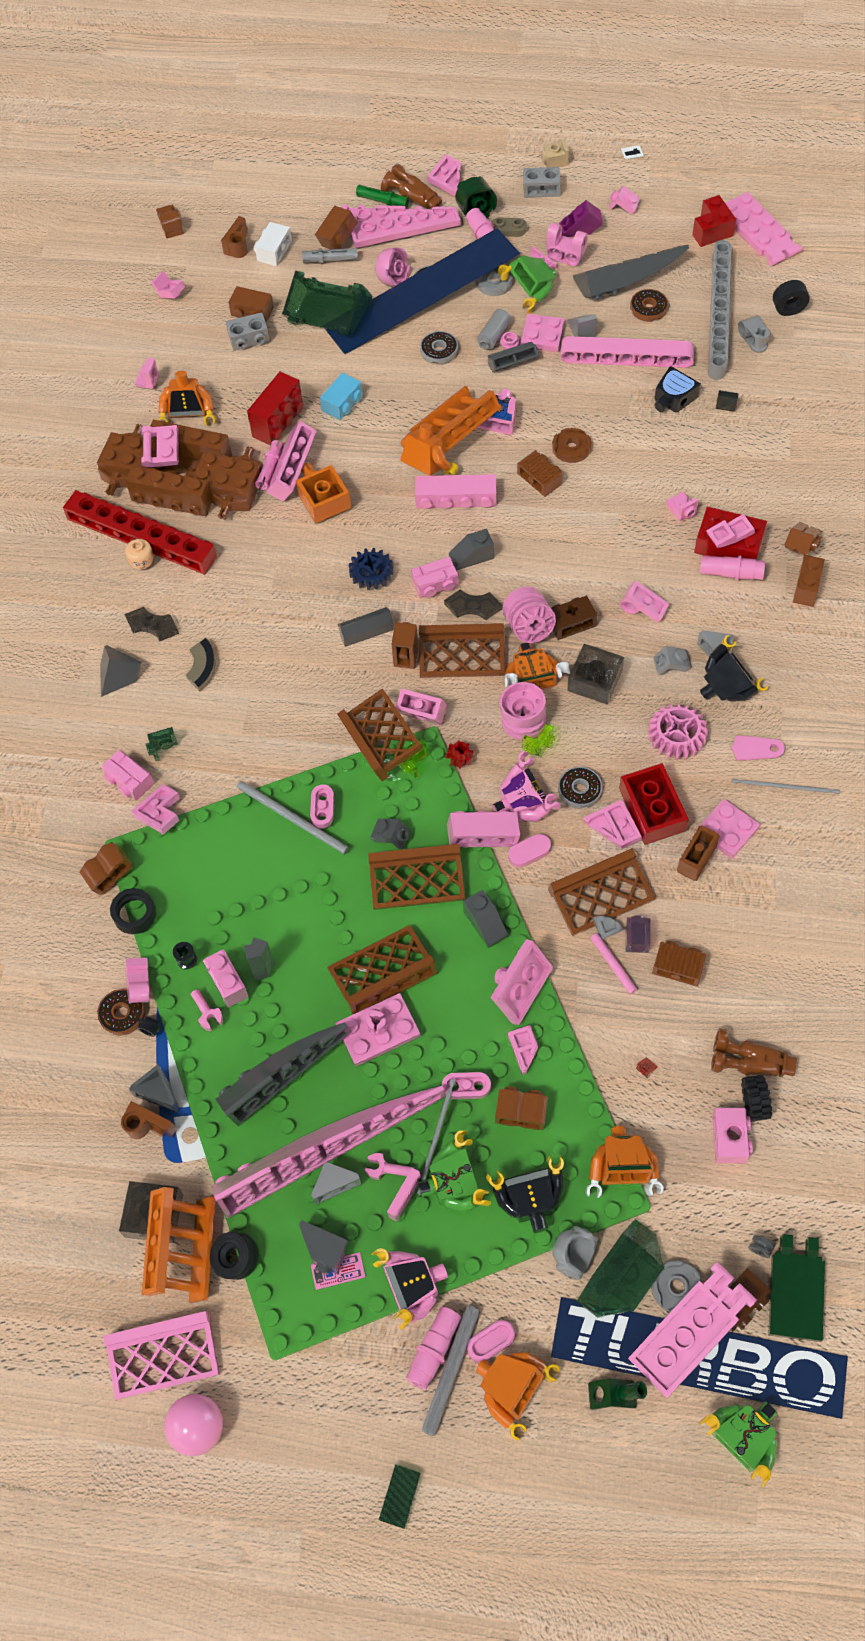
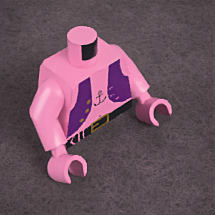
(523, 794)

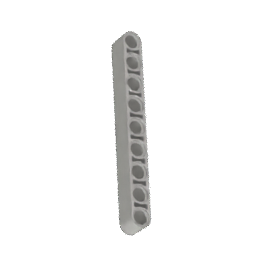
(719, 310)

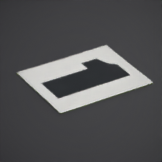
(632, 152)

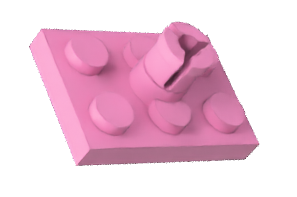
(521, 982)
(379, 1029)

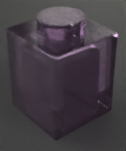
(637, 934)

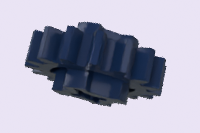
(362, 573)

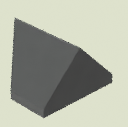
(117, 670)
(156, 1089)

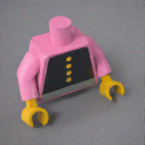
(410, 1283)

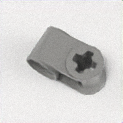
(754, 333)

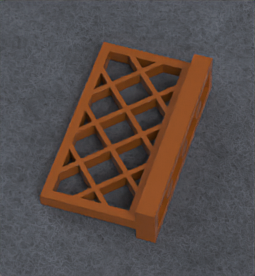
(457, 634)
(368, 747)
(410, 858)
(592, 874)
(390, 982)

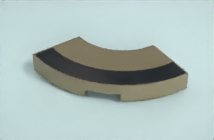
(203, 665)

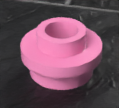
(509, 340)

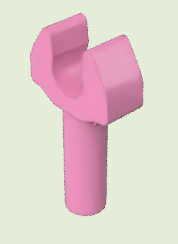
(207, 1013)
(385, 1167)

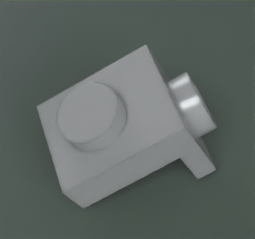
(671, 658)

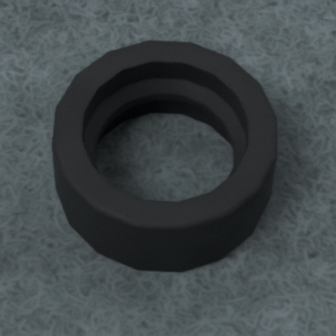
(131, 895)

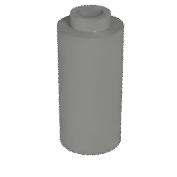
(494, 329)

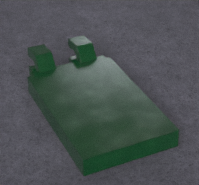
(797, 1292)

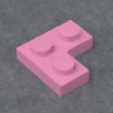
(154, 809)

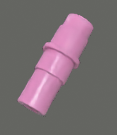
(479, 223)
(732, 567)
(433, 1348)

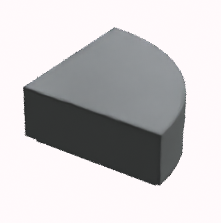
(606, 926)

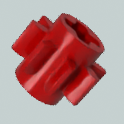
(459, 754)

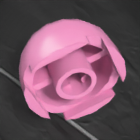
(392, 266)

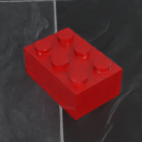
(275, 408)
(746, 548)
(653, 803)

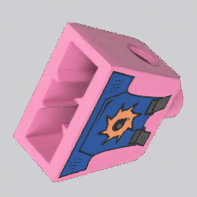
(504, 418)

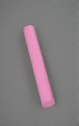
(613, 963)

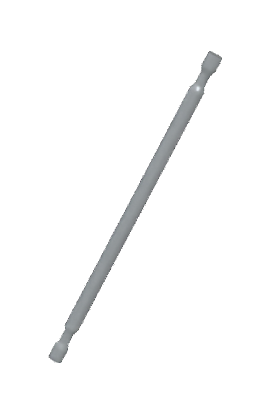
(787, 786)
(437, 1132)

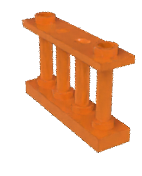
(460, 416)
(157, 1245)

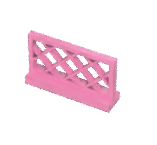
(154, 1332)

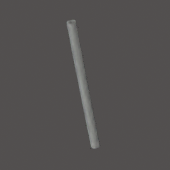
(305, 825)

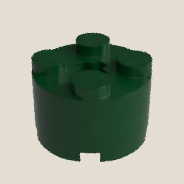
(475, 194)

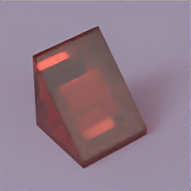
(646, 1067)

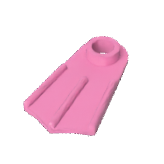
(756, 748)

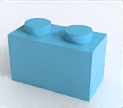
(341, 396)

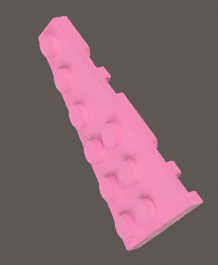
(396, 222)

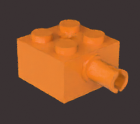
(322, 492)

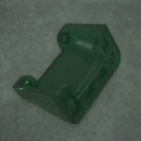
(326, 304)

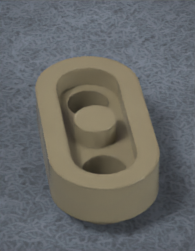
(510, 226)

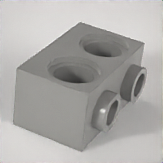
(541, 182)
(247, 331)

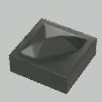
(727, 401)

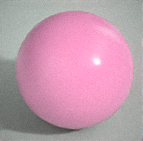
(193, 1425)

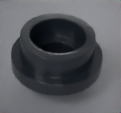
(148, 1026)

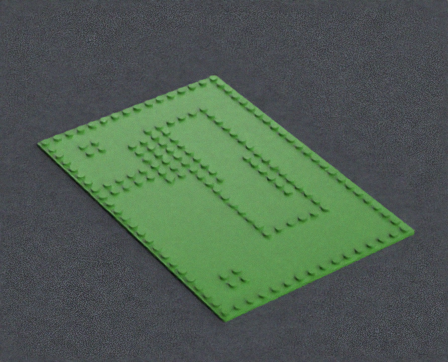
(253, 874)

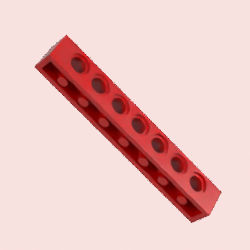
(128, 526)

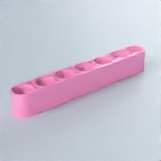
(627, 352)

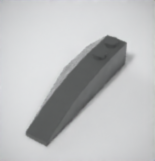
(619, 275)
(276, 1072)

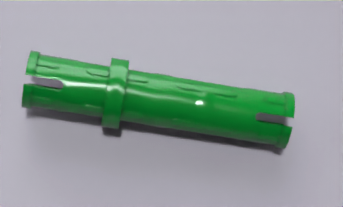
(388, 198)

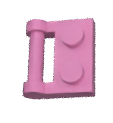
(166, 446)

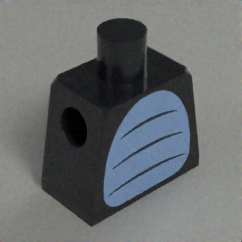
(675, 391)

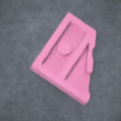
(446, 175)
(614, 824)

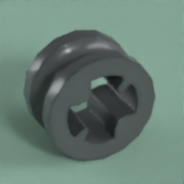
(761, 1246)

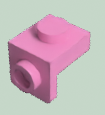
(625, 199)
(167, 288)

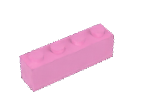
(291, 461)
(455, 491)

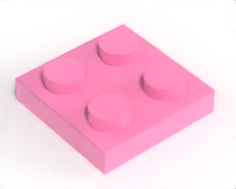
(543, 332)
(732, 826)

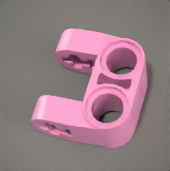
(564, 248)

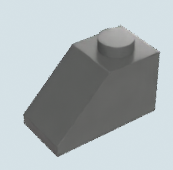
(472, 550)
(484, 918)
(324, 1248)

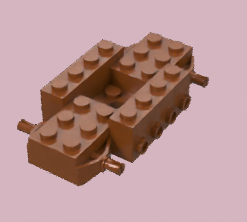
(202, 456)

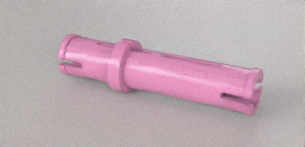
(271, 459)

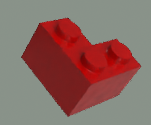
(714, 223)

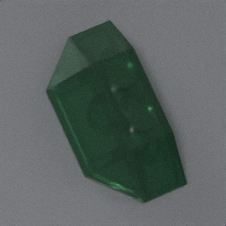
(624, 1273)

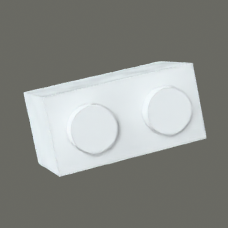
(273, 243)

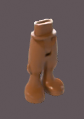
(413, 188)
(756, 1058)

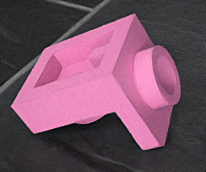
(148, 374)
(682, 506)

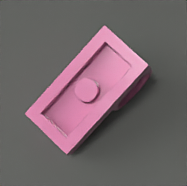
(642, 599)

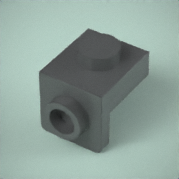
(390, 832)

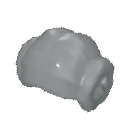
(574, 1251)

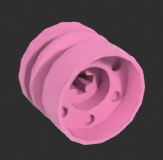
(529, 614)
(523, 710)

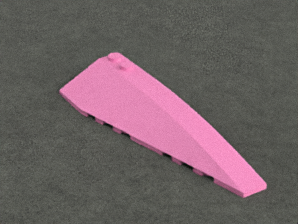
(311, 1151)

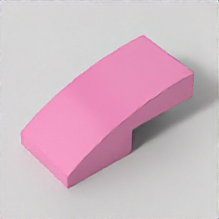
(732, 532)

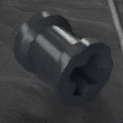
(182, 949)

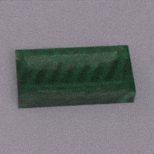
(399, 1496)

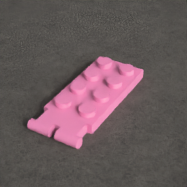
(761, 229)
(691, 1330)

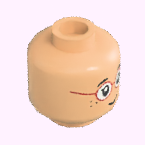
(139, 554)

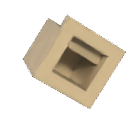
(555, 154)

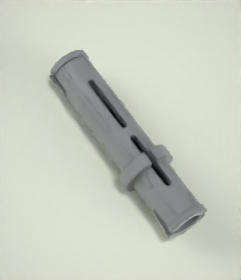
(329, 255)

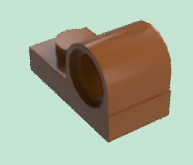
(170, 221)
(234, 240)
(147, 1120)

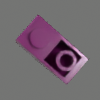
(584, 218)

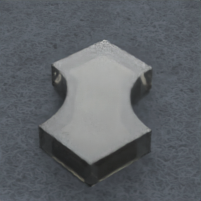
(480, 605)
(159, 625)

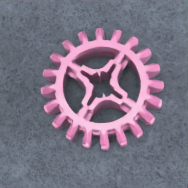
(676, 738)

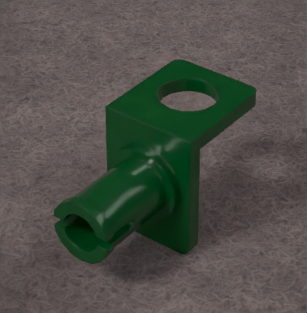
(616, 1393)

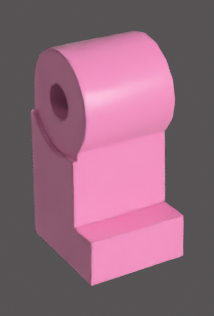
(137, 979)

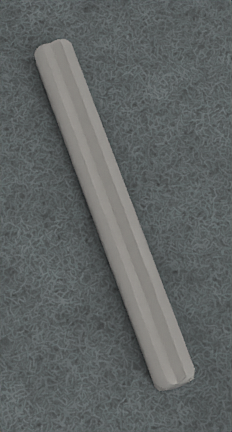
(450, 1371)

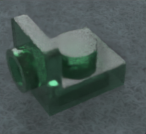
(160, 740)

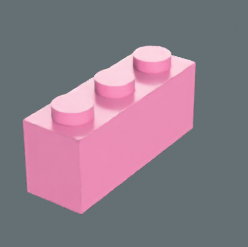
(483, 829)

